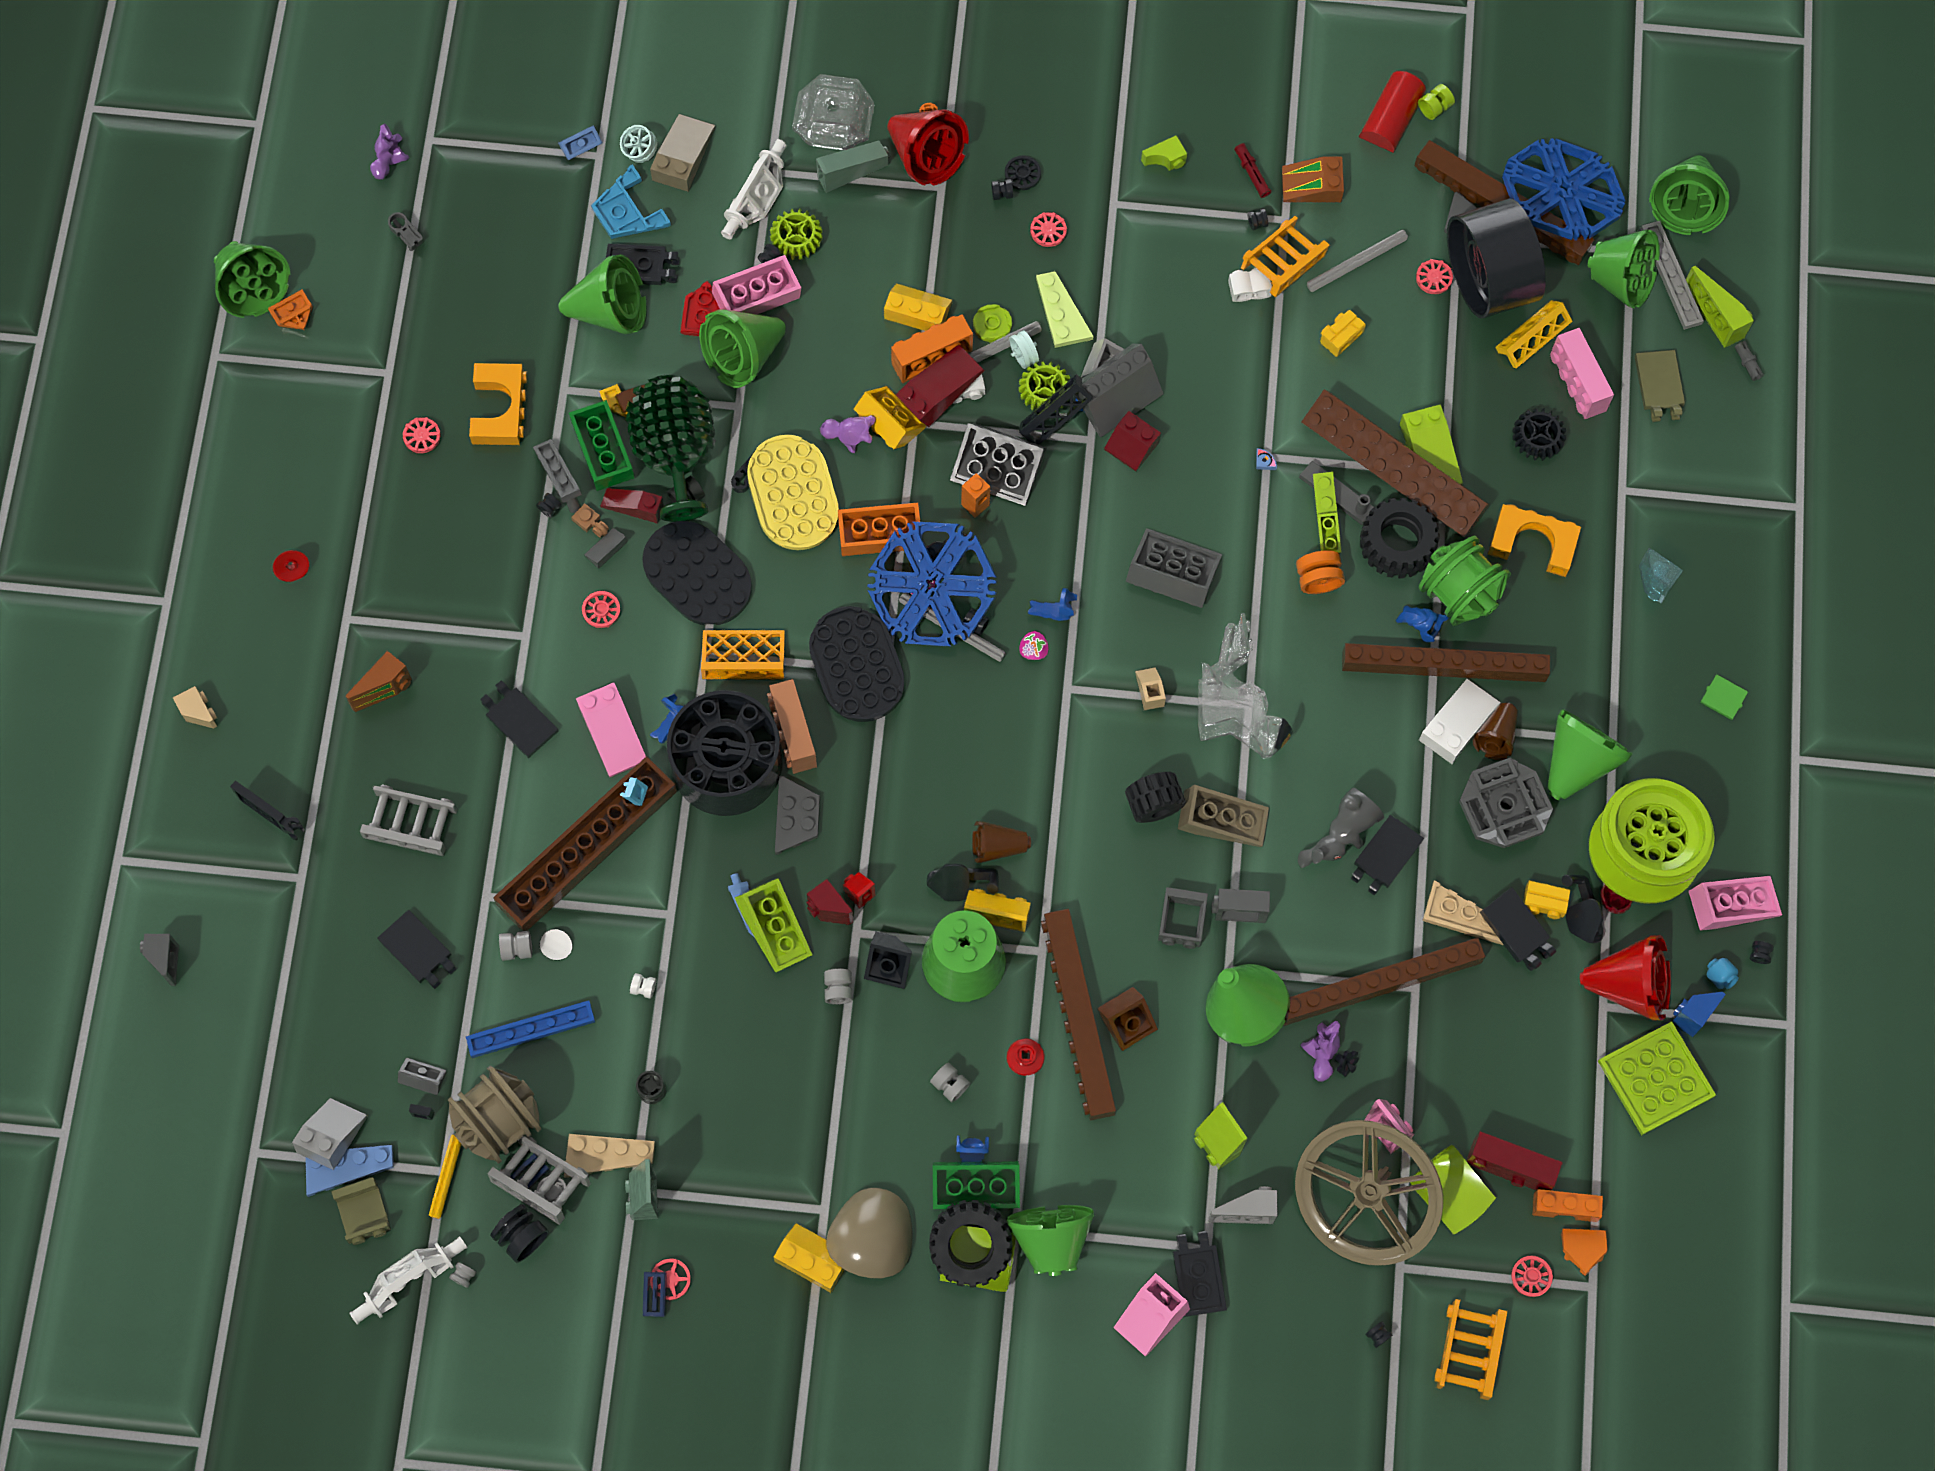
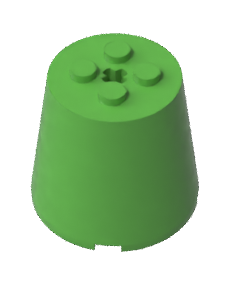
(967, 971)

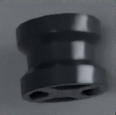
(1257, 219)
(770, 253)
(548, 505)
(1761, 952)
(1379, 1334)

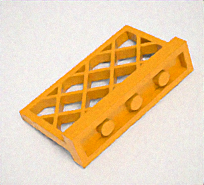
(742, 669)

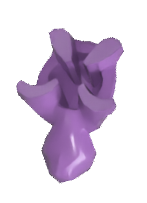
(387, 152)
(849, 431)
(1323, 1049)

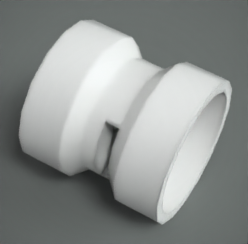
(643, 986)

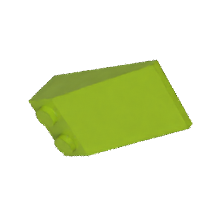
(1720, 309)
(1429, 436)
(774, 924)
(1220, 1137)

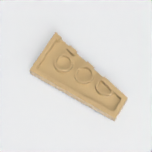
(1455, 913)
(606, 1153)

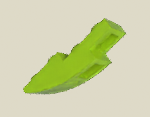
(1327, 512)

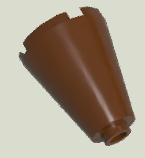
(1498, 733)
(997, 842)

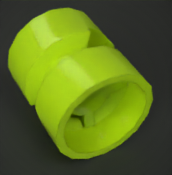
(1436, 101)

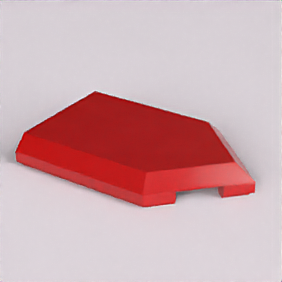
(696, 307)

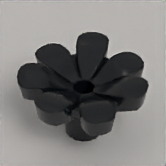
(1347, 1062)

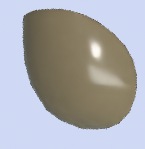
(871, 1234)

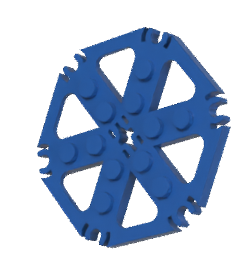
(1575, 183)
(923, 567)

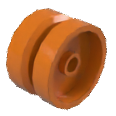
(1320, 572)

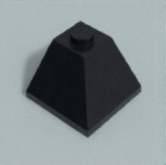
(888, 960)

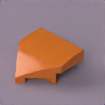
(292, 311)
(1584, 1247)

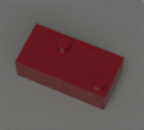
(1513, 1162)

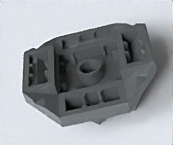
(1508, 784)

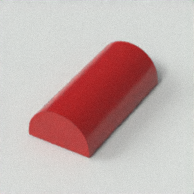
(1393, 110)

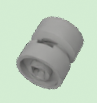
(515, 945)
(838, 986)
(944, 1077)

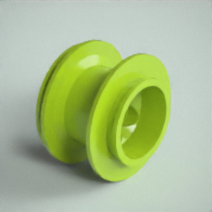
(1666, 818)

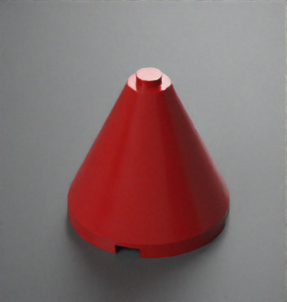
(929, 144)
(1634, 977)

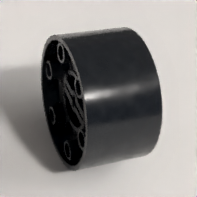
(1496, 258)
(714, 747)

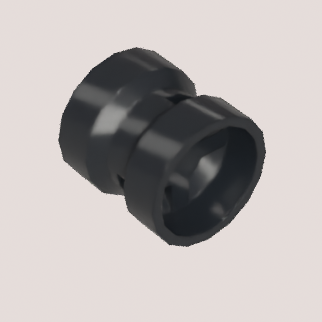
(1002, 189)
(983, 623)

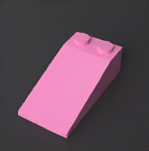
(611, 729)
(1734, 902)
(1389, 1114)

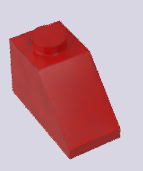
(859, 889)

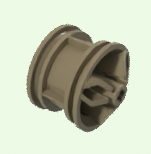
(494, 1114)

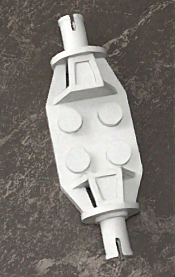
(757, 192)
(406, 1269)

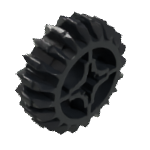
(1531, 423)

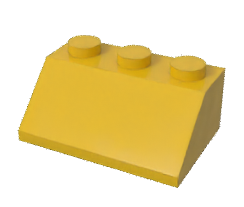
(916, 307)
(892, 417)
(998, 909)
(808, 1257)

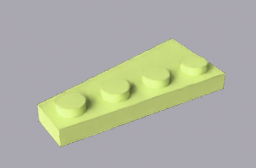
(1062, 315)

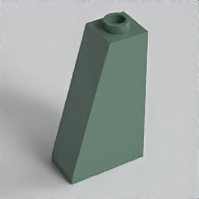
(850, 164)

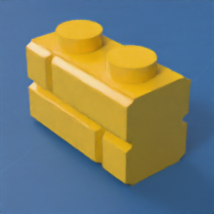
(1342, 332)
(1546, 899)

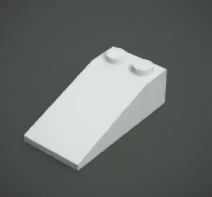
(1459, 721)

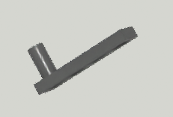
(558, 474)
(1347, 500)

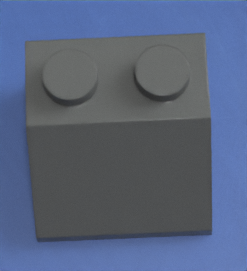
(162, 954)

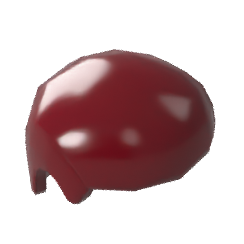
(1613, 902)

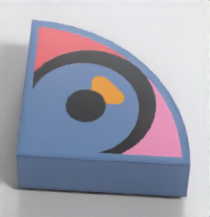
(1265, 460)

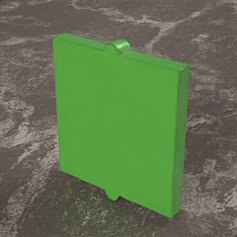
(1724, 697)

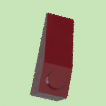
(633, 503)

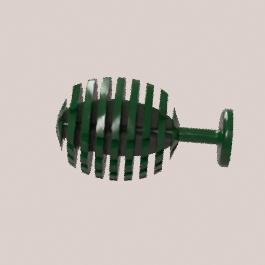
(671, 433)

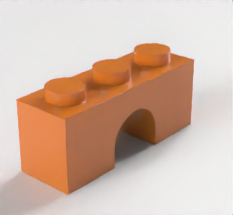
(1555, 1203)

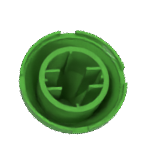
(1690, 197)
(608, 297)
(739, 344)
(1581, 756)
(1247, 1004)

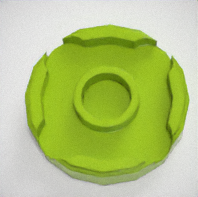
(992, 323)

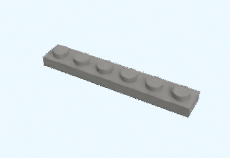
(1674, 280)

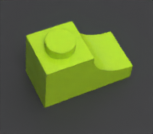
(1167, 153)

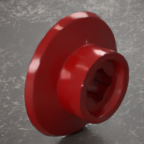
(291, 572)
(1025, 1066)

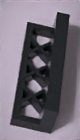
(1052, 404)

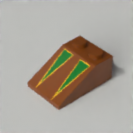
(1313, 180)
(381, 682)

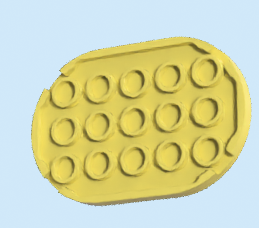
(792, 492)

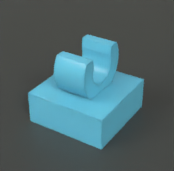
(635, 791)

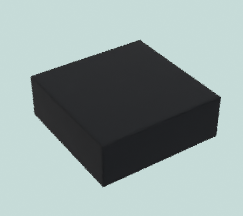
(421, 1112)

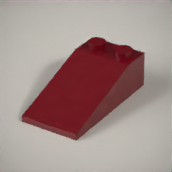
(940, 385)

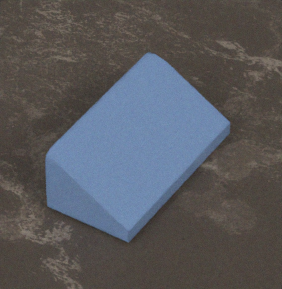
(580, 142)

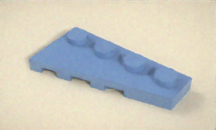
(352, 1166)

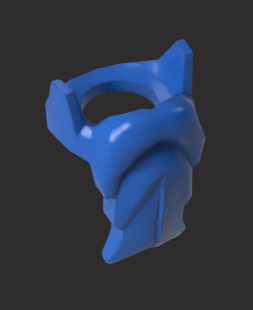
(1056, 611)
(1422, 620)
(662, 732)
(972, 1149)

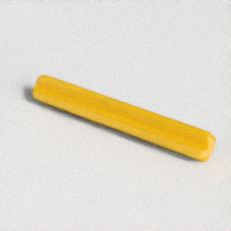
(445, 1178)

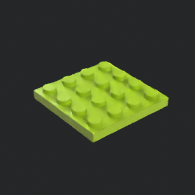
(1656, 1078)

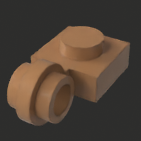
(588, 518)

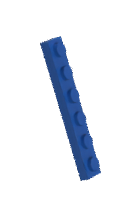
(530, 1029)

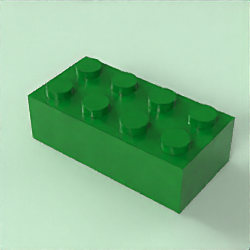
(601, 445)
(982, 1181)

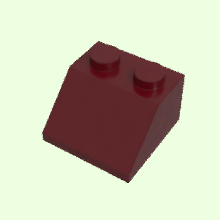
(1132, 441)
(828, 905)

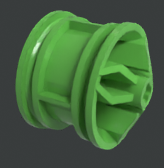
(1464, 580)

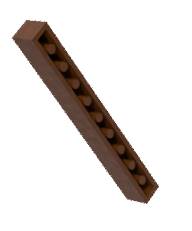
(1485, 190)
(1445, 662)
(1384, 980)
(1079, 1015)

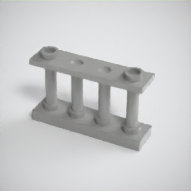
(413, 840)
(536, 1199)

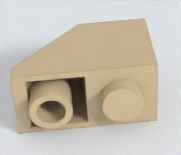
(1150, 688)
(193, 708)

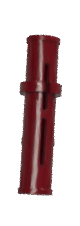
(1248, 163)

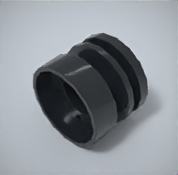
(518, 1231)

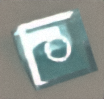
(1658, 575)

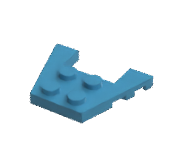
(620, 214)

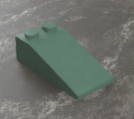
(643, 1192)

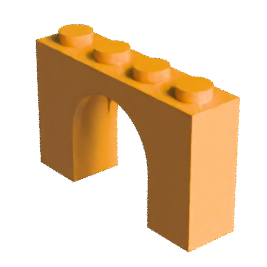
(507, 427)
(1561, 535)

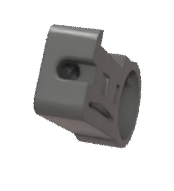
(407, 233)

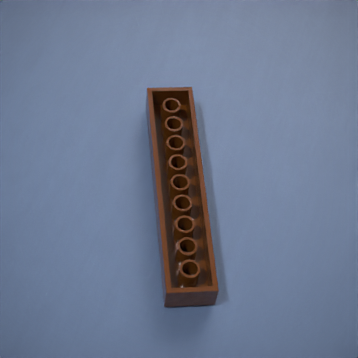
(1395, 463)
(582, 847)

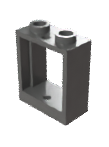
(1183, 897)
(1241, 905)

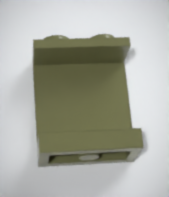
(362, 1211)

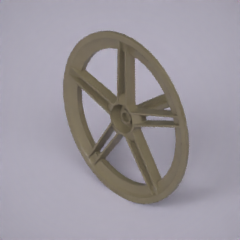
(1369, 1193)

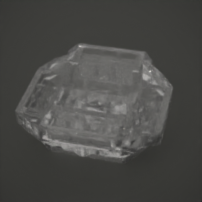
(837, 128)

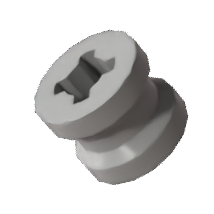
(462, 1275)

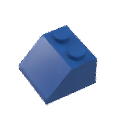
(1695, 1012)

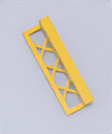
(1531, 327)

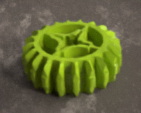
(796, 224)
(1054, 376)

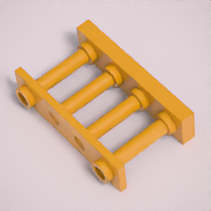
(1291, 272)
(1488, 1364)

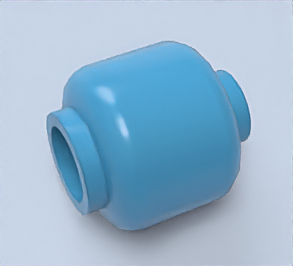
(1722, 973)

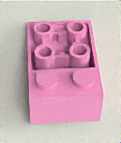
(1151, 1315)

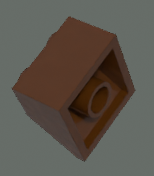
(1128, 1018)

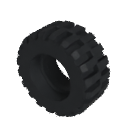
(1407, 515)
(975, 1272)

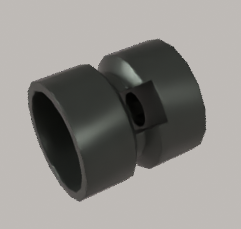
(694, 490)
(650, 1087)

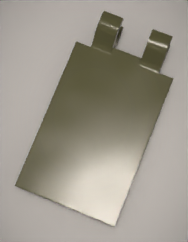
(1660, 383)

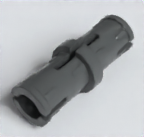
(1749, 361)

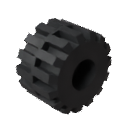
(1155, 797)

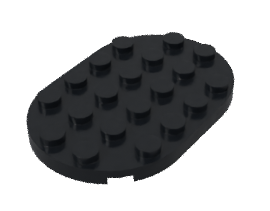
(697, 573)
(856, 664)

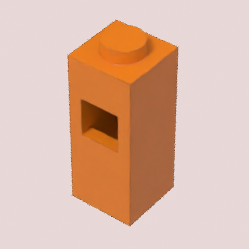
(975, 495)

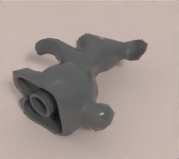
(1354, 816)

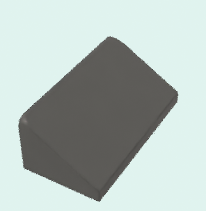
(606, 547)
(421, 1076)

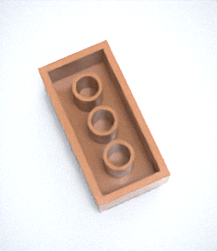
(792, 725)

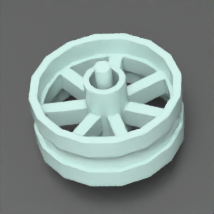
(638, 143)
(1024, 349)

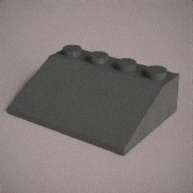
(1120, 386)
(1000, 460)
(1173, 568)

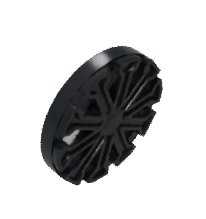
(1023, 172)

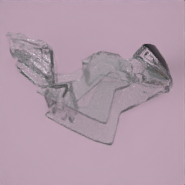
(1237, 708)

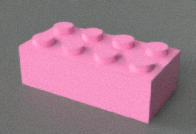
(758, 287)
(1581, 373)

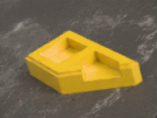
(609, 395)

